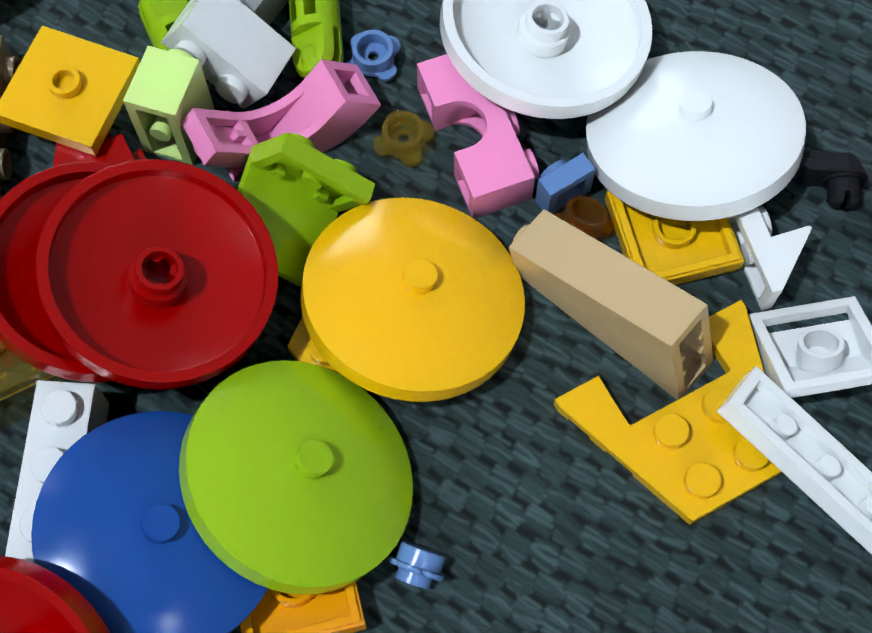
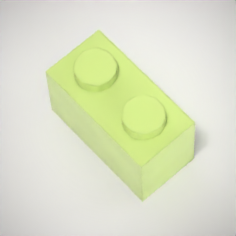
(162, 96)

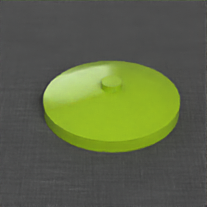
(295, 477)

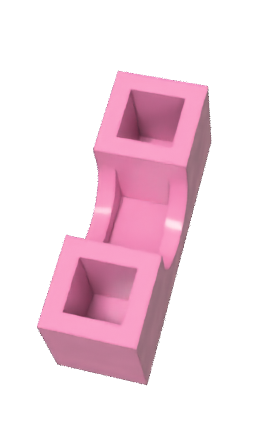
(496, 168)

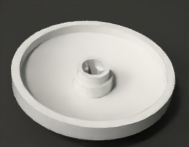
(548, 53)
(698, 137)

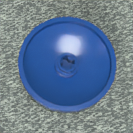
(123, 538)

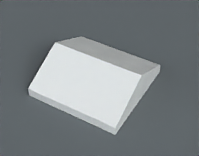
(816, 356)

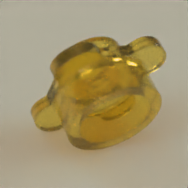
(403, 123)

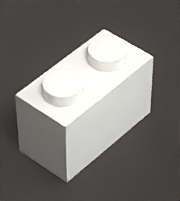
(233, 46)

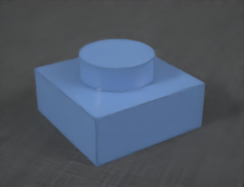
(564, 181)

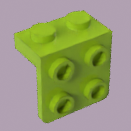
(299, 195)

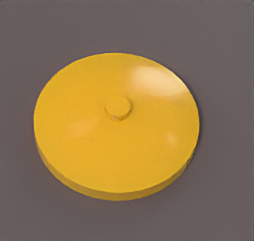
(412, 299)

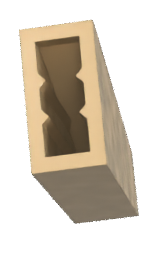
(618, 301)

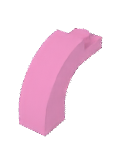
(323, 108)

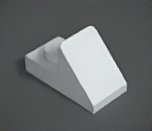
(766, 257)

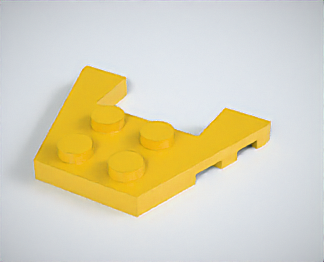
(686, 448)

